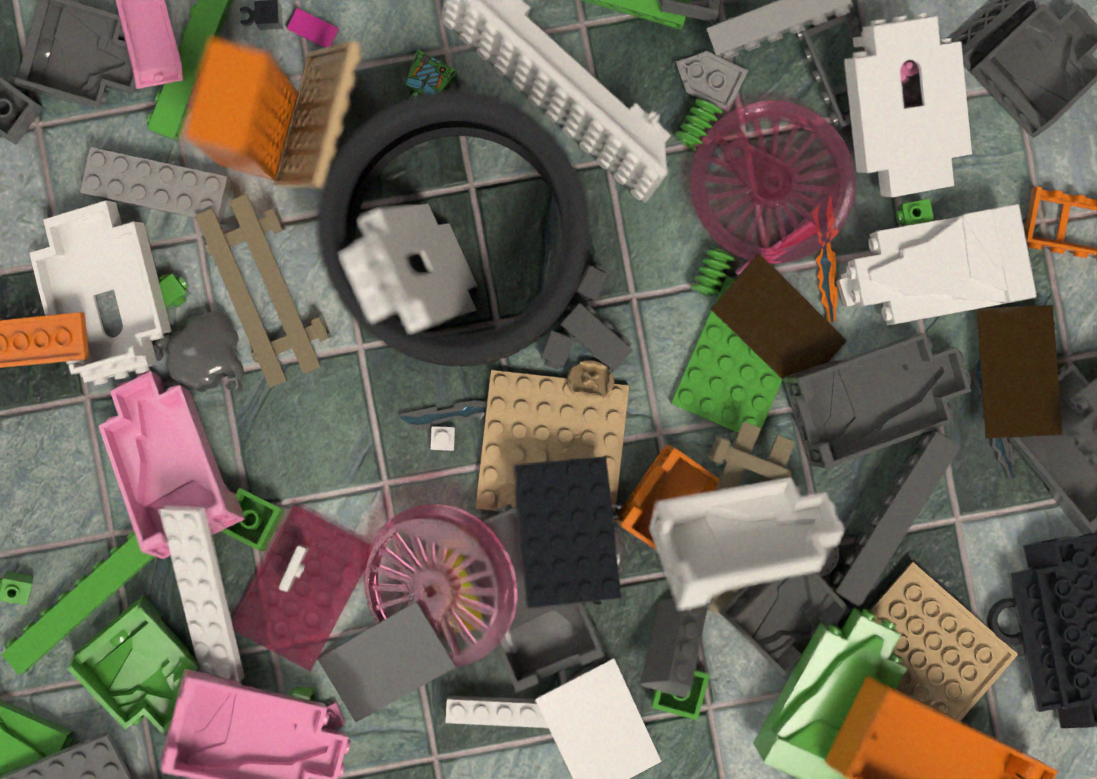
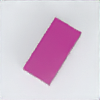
(312, 28)

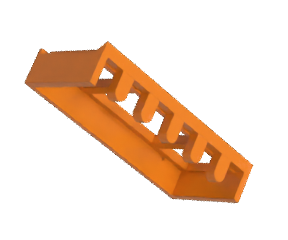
(1057, 246)

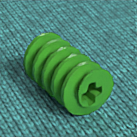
(697, 123)
(712, 272)

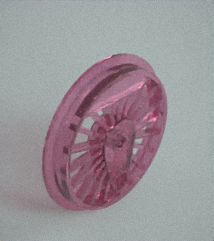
(760, 168)
(437, 584)

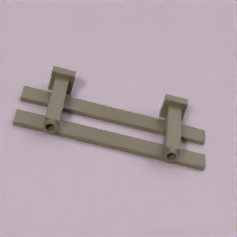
(253, 232)
(737, 460)

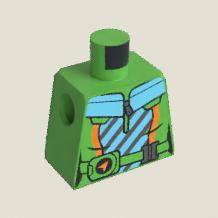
(429, 75)

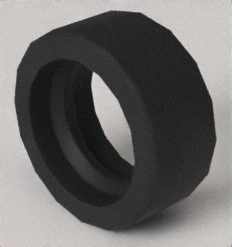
(992, 620)

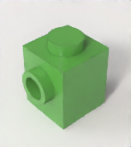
(921, 209)
(173, 290)
(16, 587)

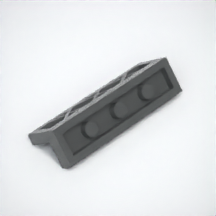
(995, 28)

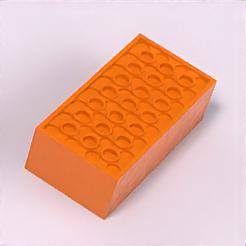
(241, 110)

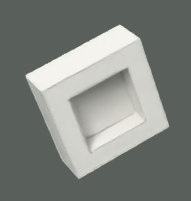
(442, 438)

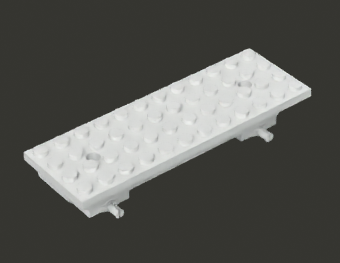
(619, 138)

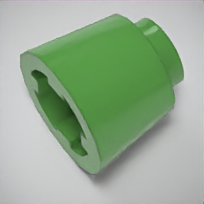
(304, 692)

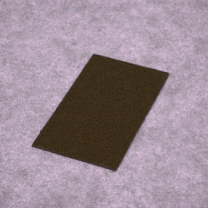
(776, 320)
(1019, 372)

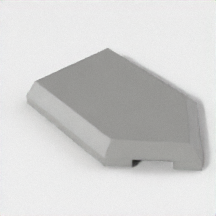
(711, 78)

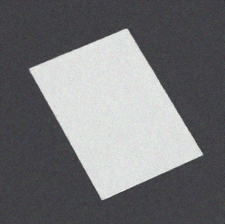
(598, 726)

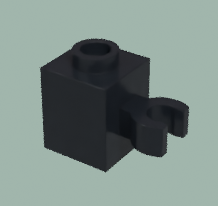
(266, 15)

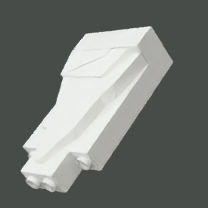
(945, 266)
(741, 537)

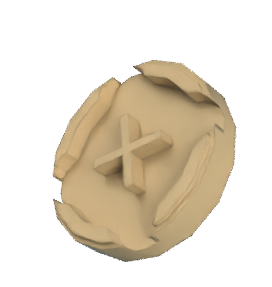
(590, 381)

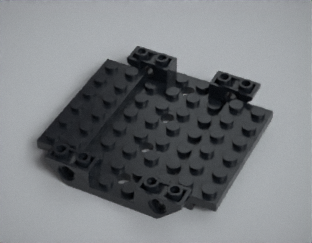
(1059, 626)

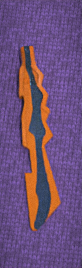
(826, 275)

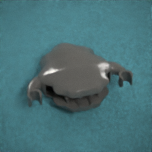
(203, 353)

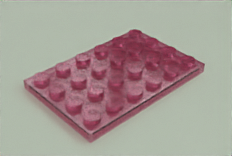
(303, 618)

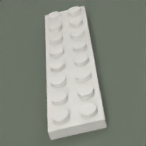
(202, 591)

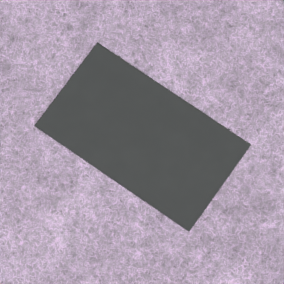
(386, 662)

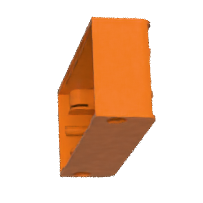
(906, 739)

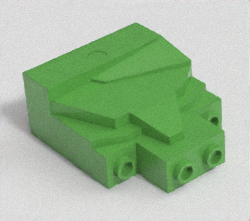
(134, 666)

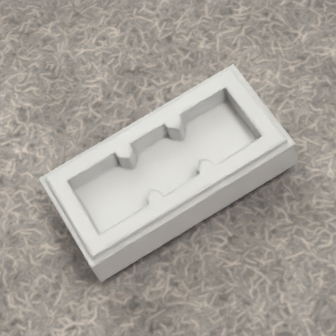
(294, 568)

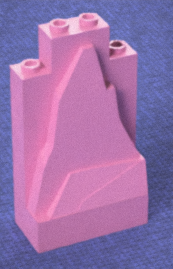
(163, 460)
(249, 733)

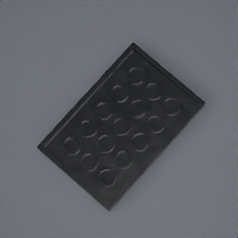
(566, 532)

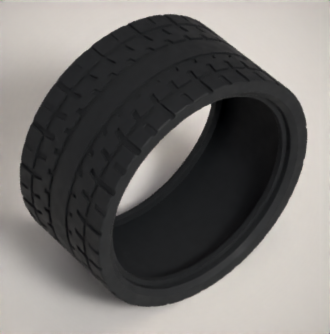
(428, 119)

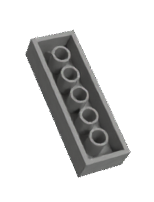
(771, 22)
(154, 184)

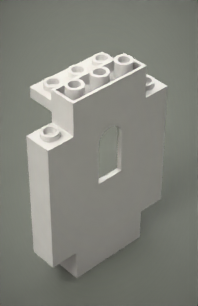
(912, 144)
(96, 255)
(388, 284)

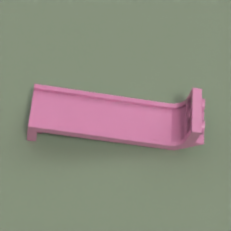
(150, 42)

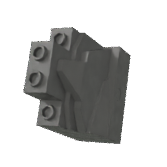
(75, 54)
(1042, 67)
(783, 615)

